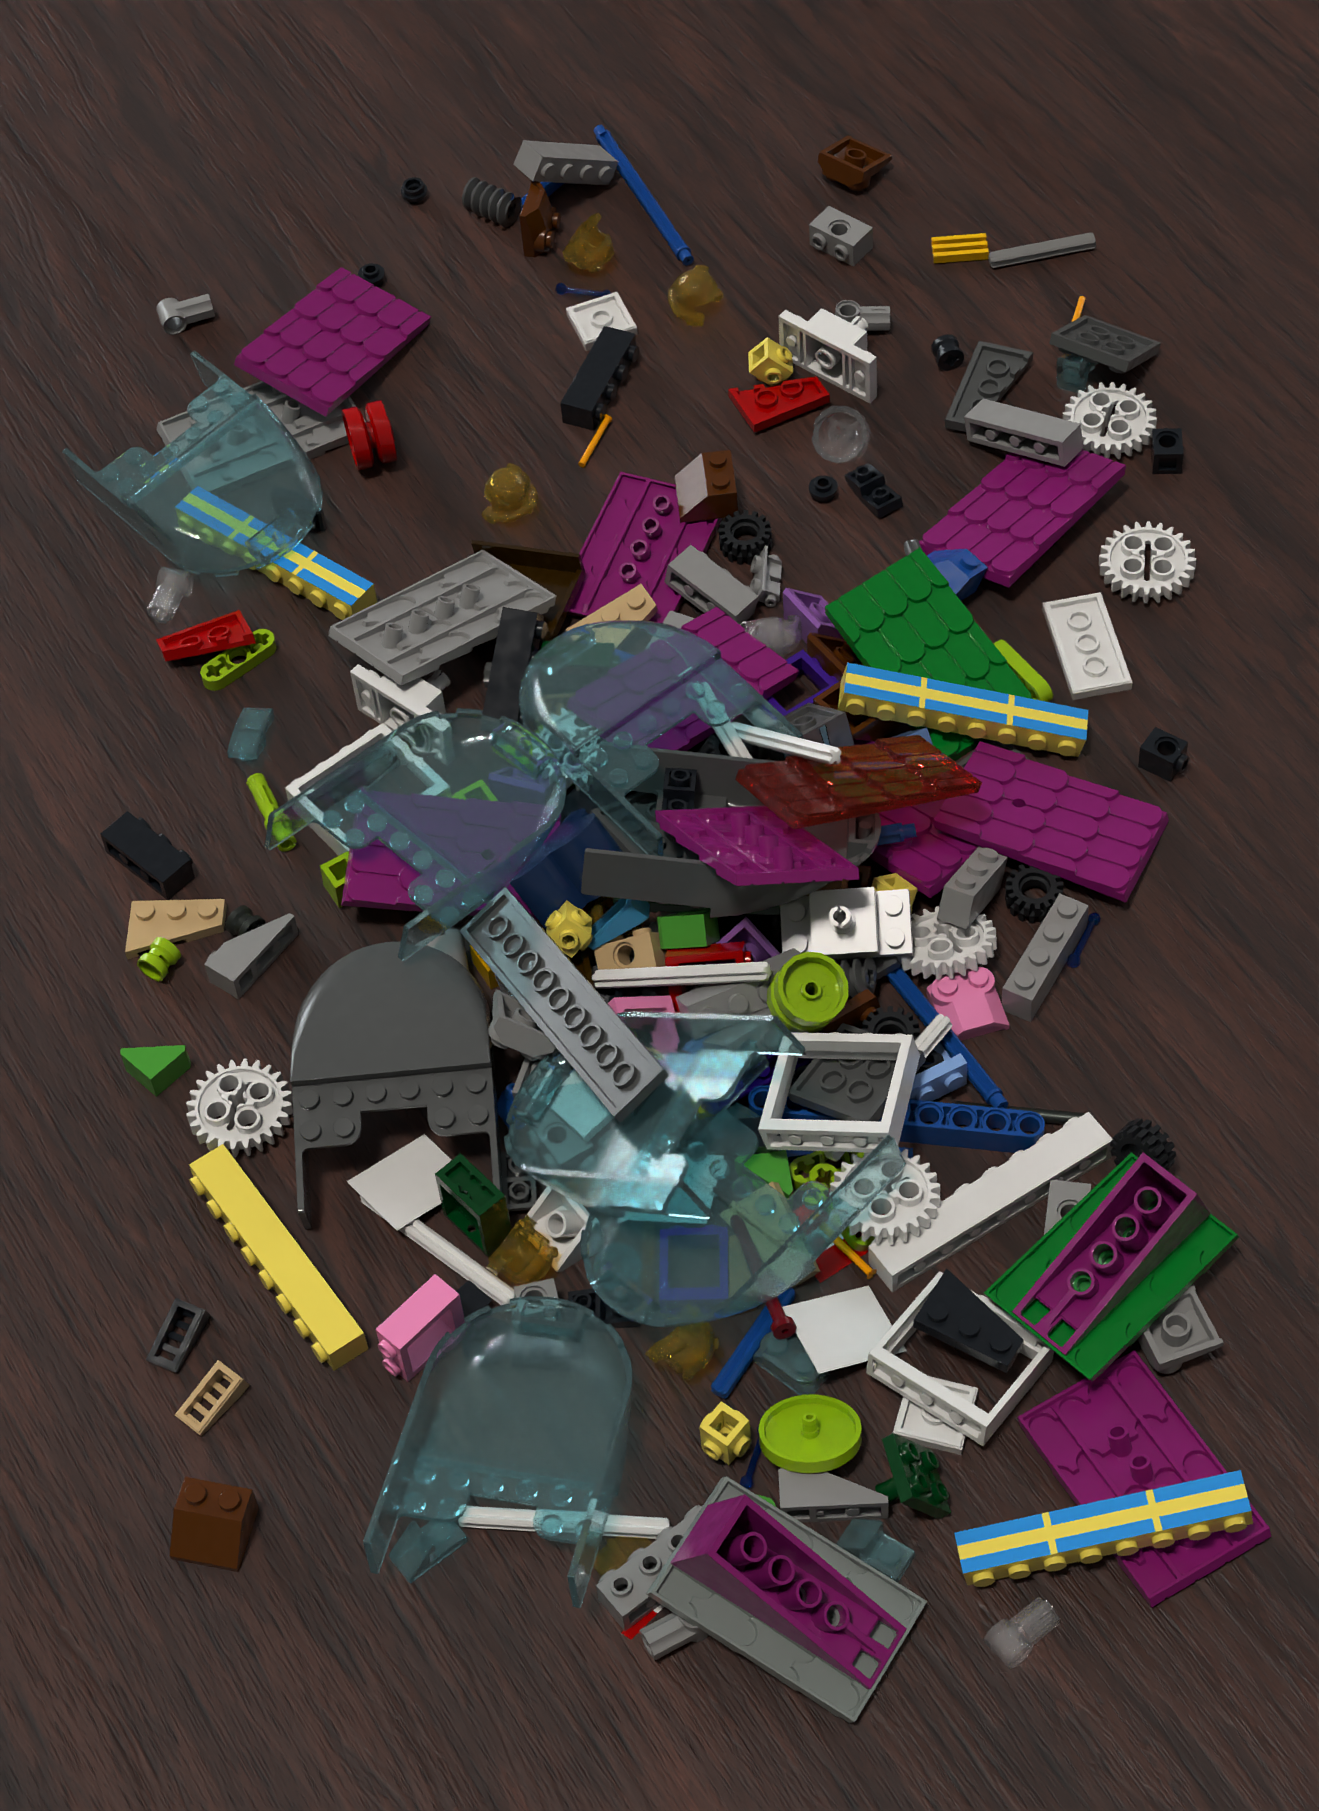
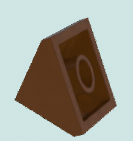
(831, 653)

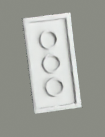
(1087, 646)

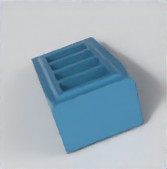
(619, 919)

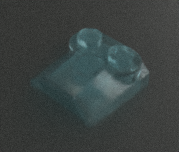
(789, 1364)

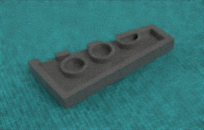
(989, 377)

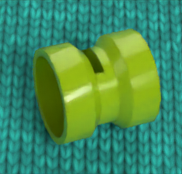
(158, 959)

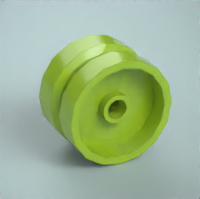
(808, 992)

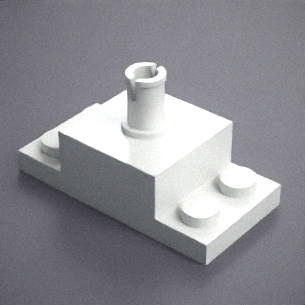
(832, 350)
(395, 703)
(849, 923)

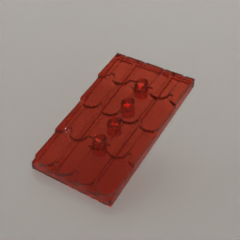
(865, 782)

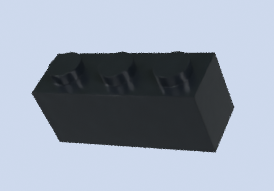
(148, 855)

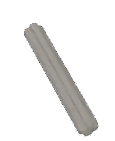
(1042, 250)

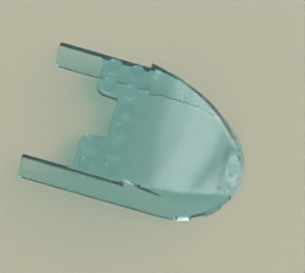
(221, 492)
(617, 689)
(450, 797)
(584, 1153)
(749, 1249)
(516, 1411)

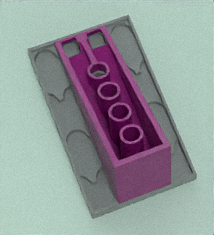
(787, 1599)

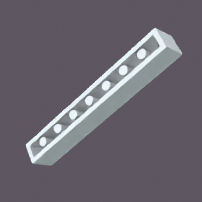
(993, 1200)

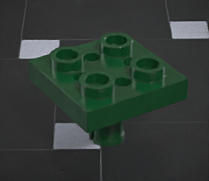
(914, 1477)

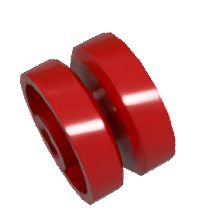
(365, 436)

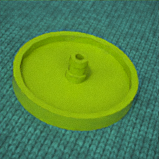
(810, 1433)

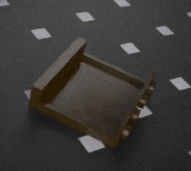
(553, 570)

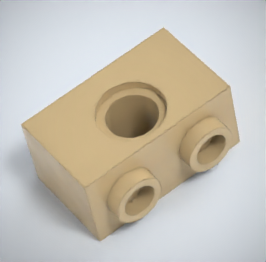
(646, 950)

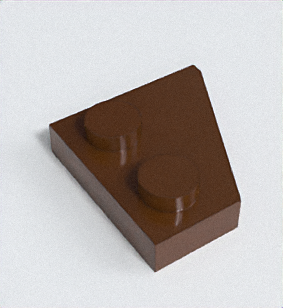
(854, 1011)

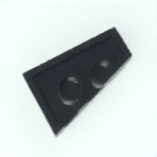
(968, 1324)

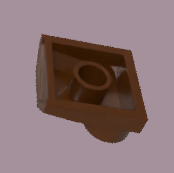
(852, 162)
(538, 221)

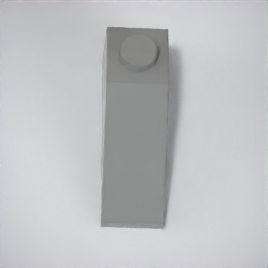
(247, 956)
(828, 1498)

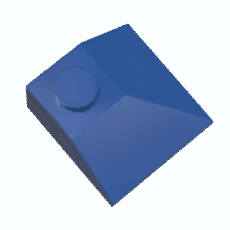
(960, 569)

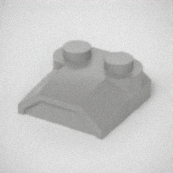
(516, 1029)
(1179, 1334)

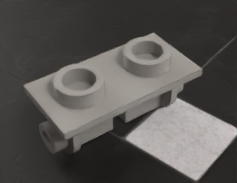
(766, 569)

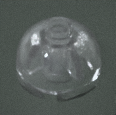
(841, 434)
(776, 633)

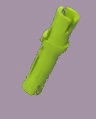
(267, 803)

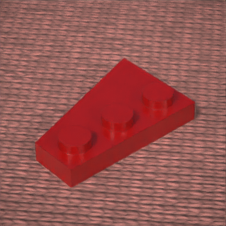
(772, 405)
(211, 636)

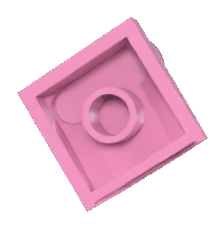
(969, 1003)

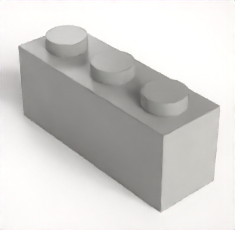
(709, 585)
(972, 887)

